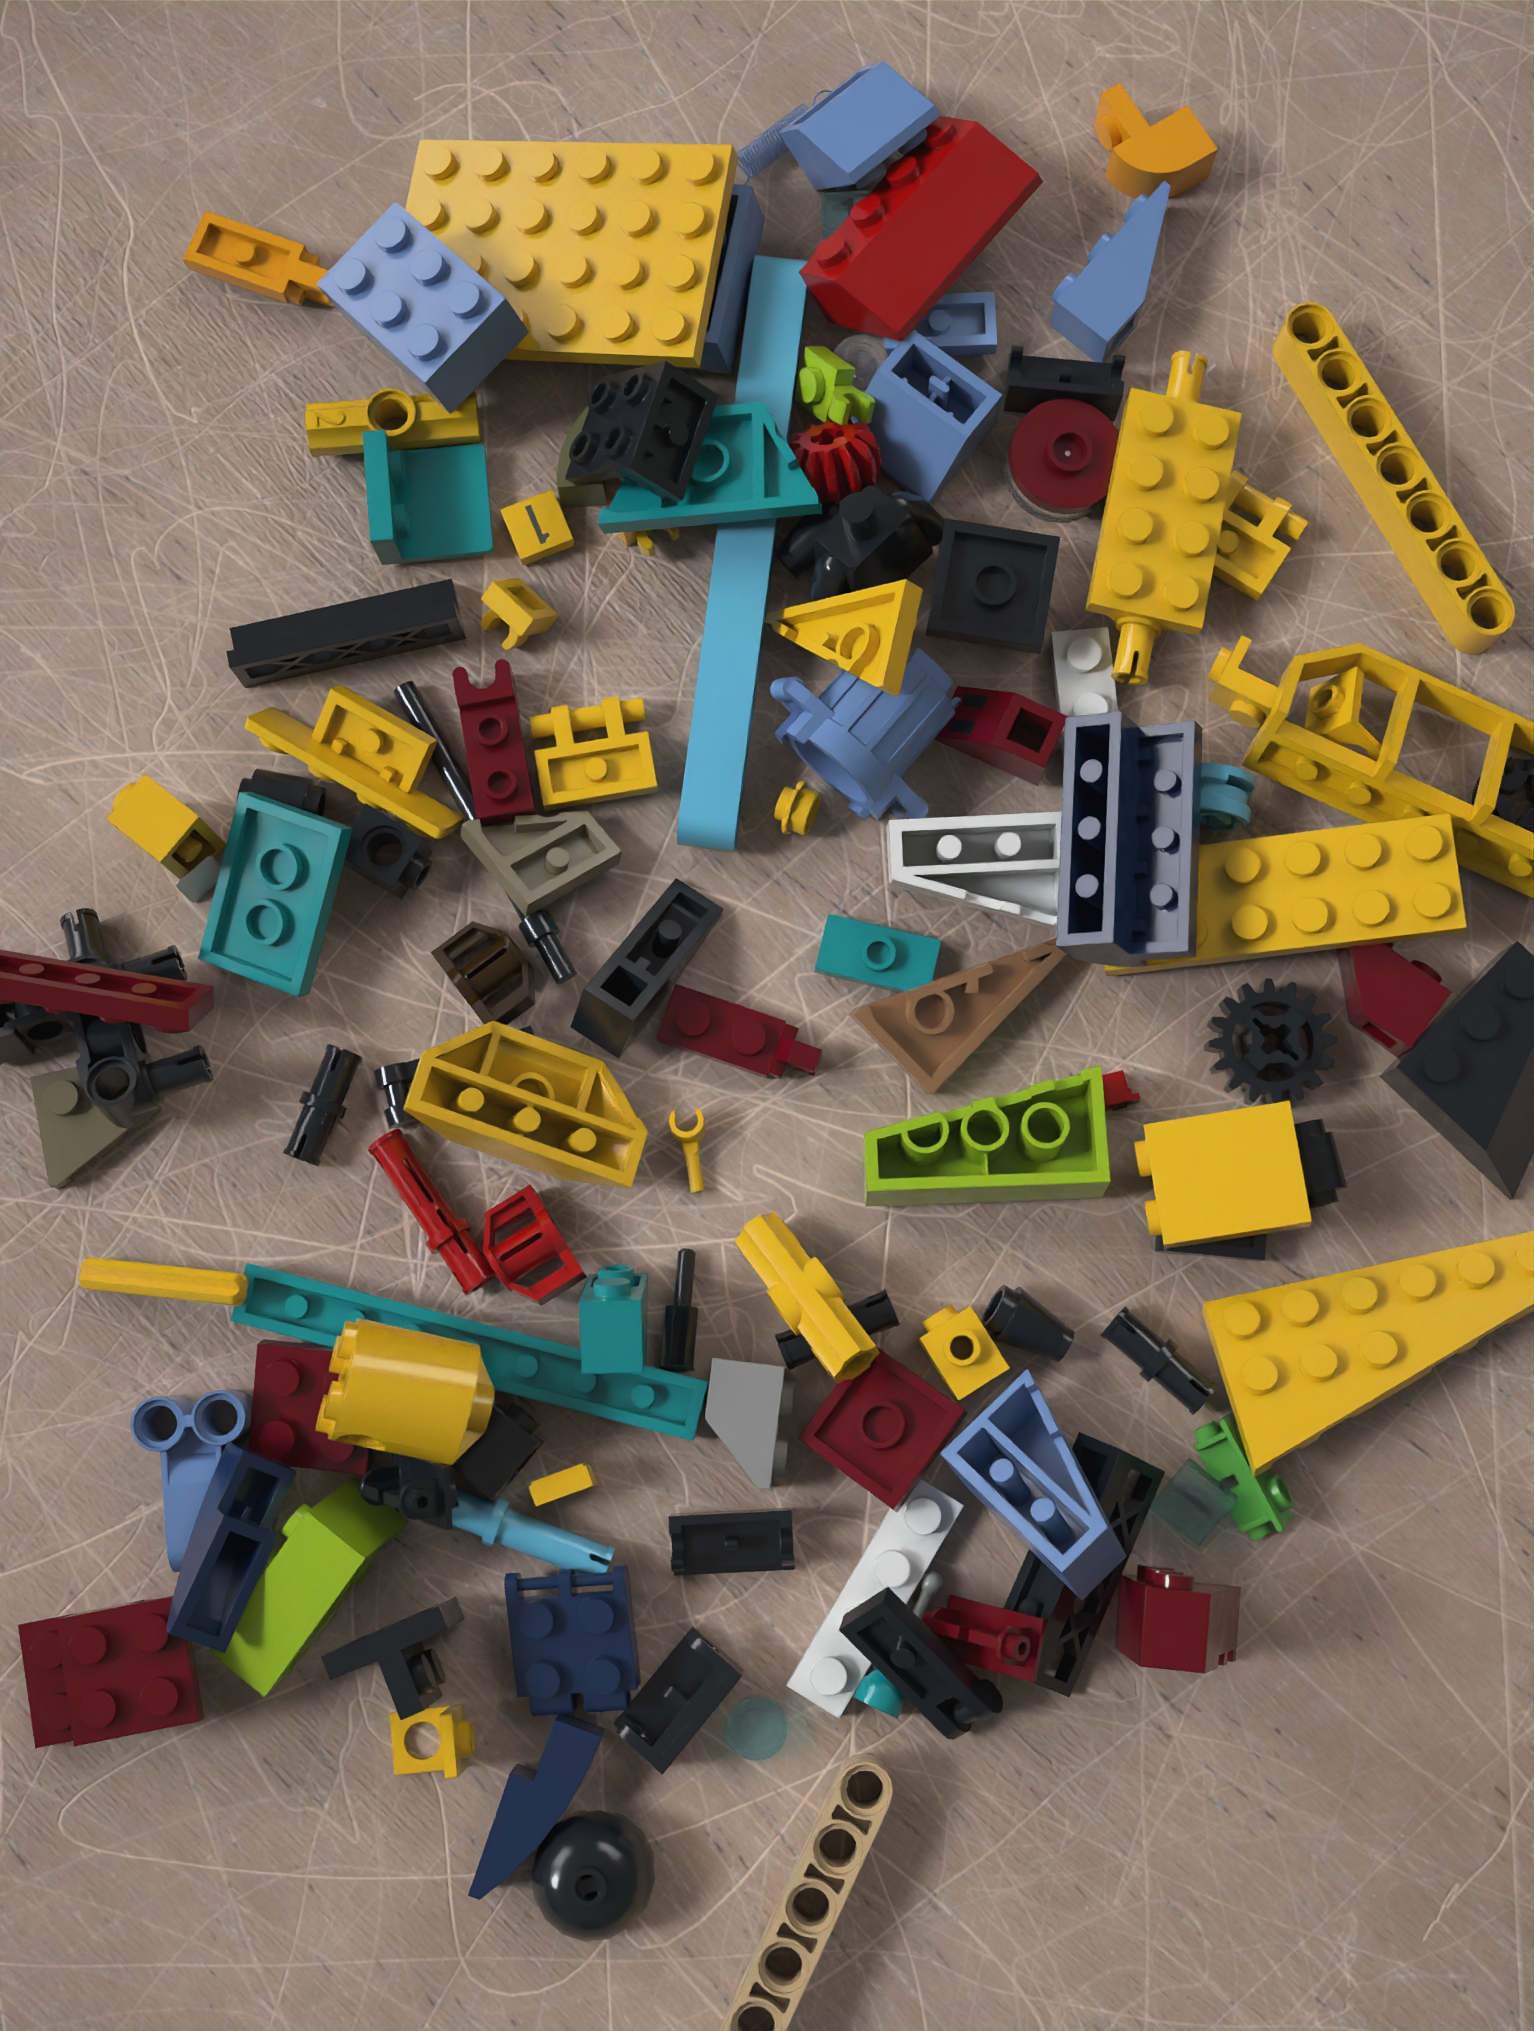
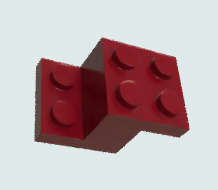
(108, 1674)

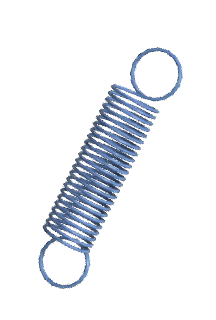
(749, 166)

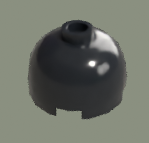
(619, 1871)

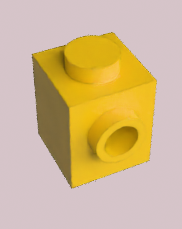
(961, 1350)

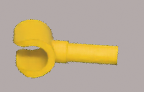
(691, 1148)

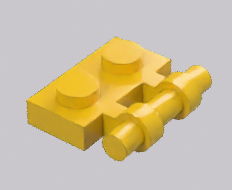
(1250, 554)
(596, 768)

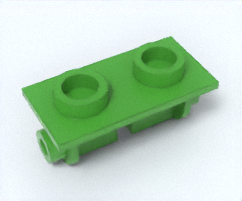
(1259, 1497)

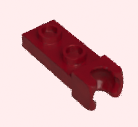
(495, 746)

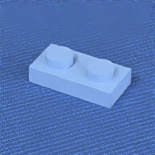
(959, 325)

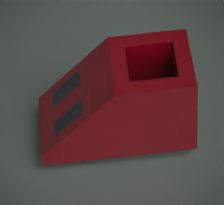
(1004, 731)
(1389, 994)

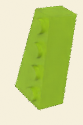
(997, 1149)

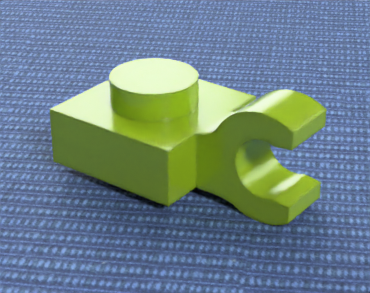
(827, 388)

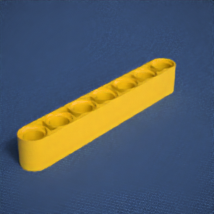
(1391, 504)

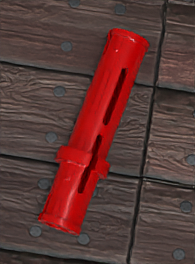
(444, 1229)

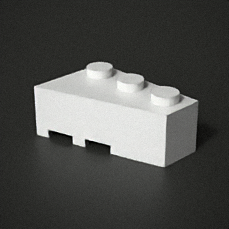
(982, 862)

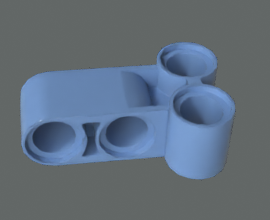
(188, 1456)

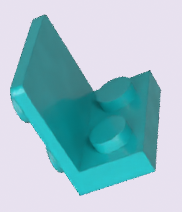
(426, 501)

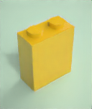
(1224, 1175)

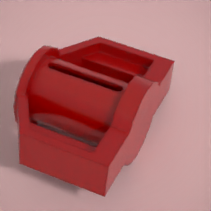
(529, 1248)

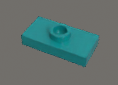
(876, 955)

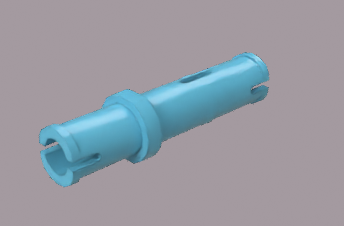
(528, 1535)

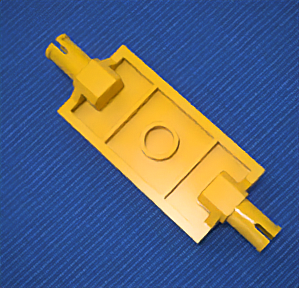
(1162, 515)

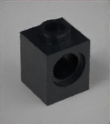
(375, 830)
(500, 1451)

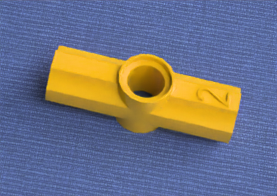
(339, 425)
(806, 1297)

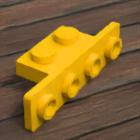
(365, 752)

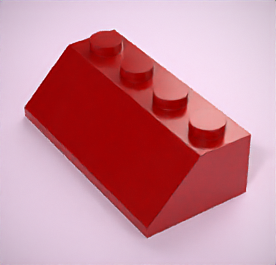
(918, 229)

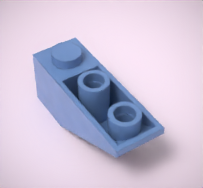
(1107, 297)

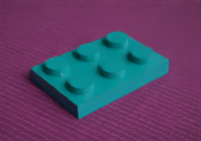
(274, 893)

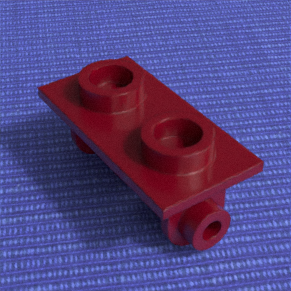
(990, 1636)

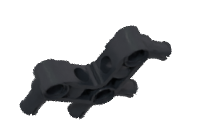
(109, 1052)

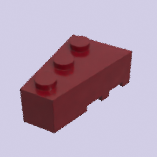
(1175, 1621)

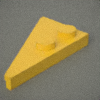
(858, 631)

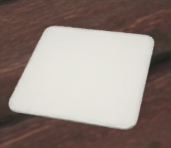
(200, 879)

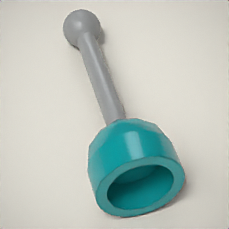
(875, 1687)

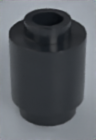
(287, 789)
(1319, 1163)

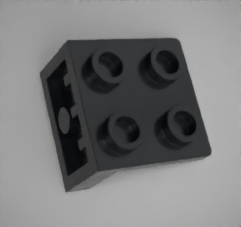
(643, 428)

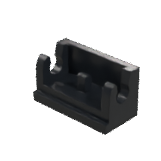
(1042, 379)
(731, 1541)
(678, 1699)

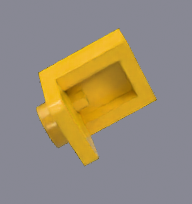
(1241, 693)

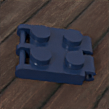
(573, 1641)

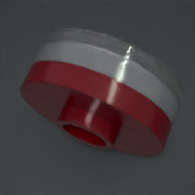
(1061, 460)

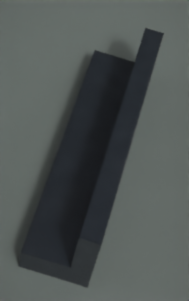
(346, 633)
(1044, 1595)

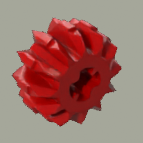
(837, 458)

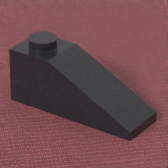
(644, 968)

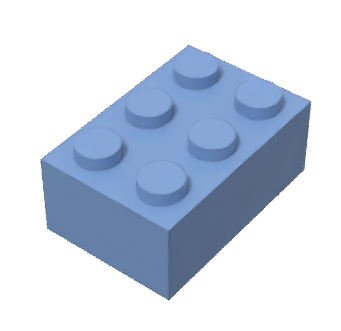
(423, 307)

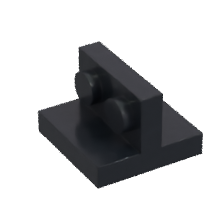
(993, 586)
(407, 1667)

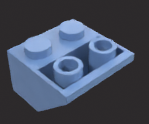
(858, 128)
(928, 415)

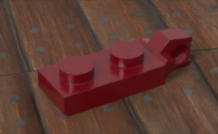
(734, 1035)

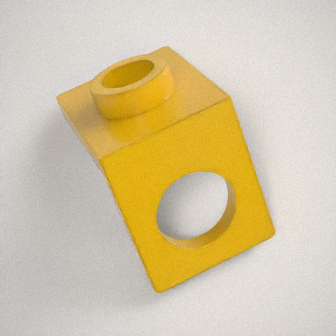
(1335, 712)
(456, 1741)

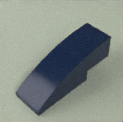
(228, 1546)
(536, 1800)

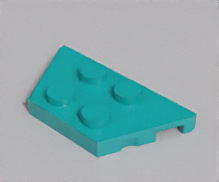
(738, 476)

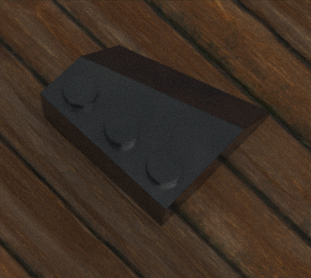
(1477, 1070)

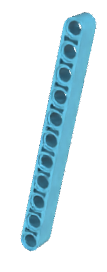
(741, 576)

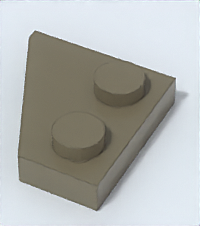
(542, 855)
(71, 1125)

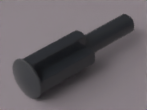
(681, 1319)

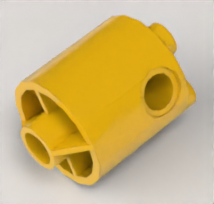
(406, 1392)

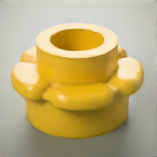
(797, 808)

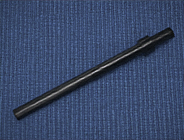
(539, 927)

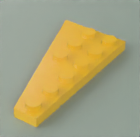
(1350, 1339)

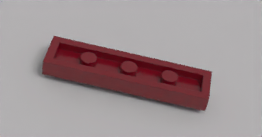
(103, 992)

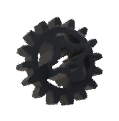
(1288, 1057)

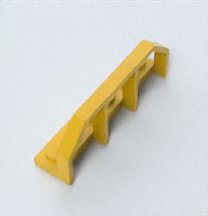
(1376, 790)

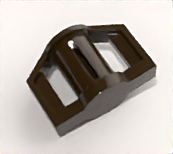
(488, 972)

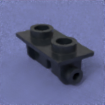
(415, 1489)

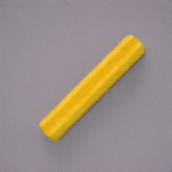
(163, 1281)

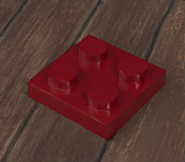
(286, 1409)
(883, 1429)

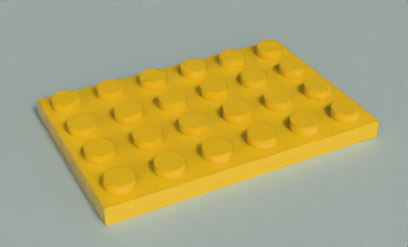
(587, 241)

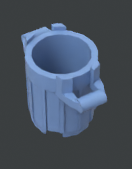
(865, 737)

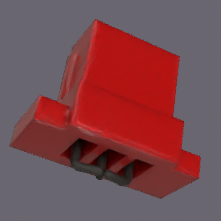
(1116, 1092)

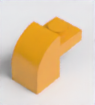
(1147, 155)

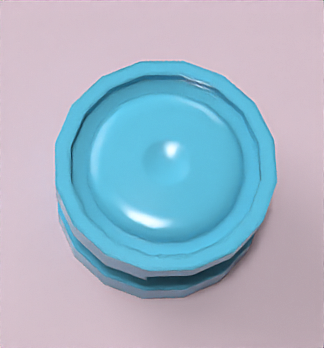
(1225, 797)

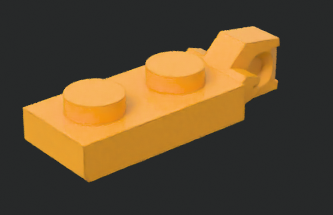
(255, 260)

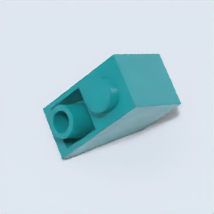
(614, 1321)

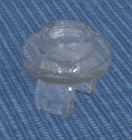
(864, 355)

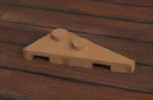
(945, 1020)

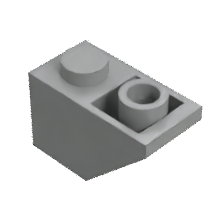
(745, 1415)

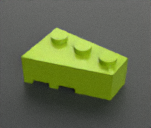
(306, 1583)

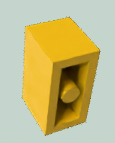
(163, 827)

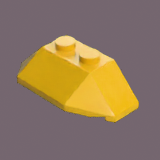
(529, 1105)

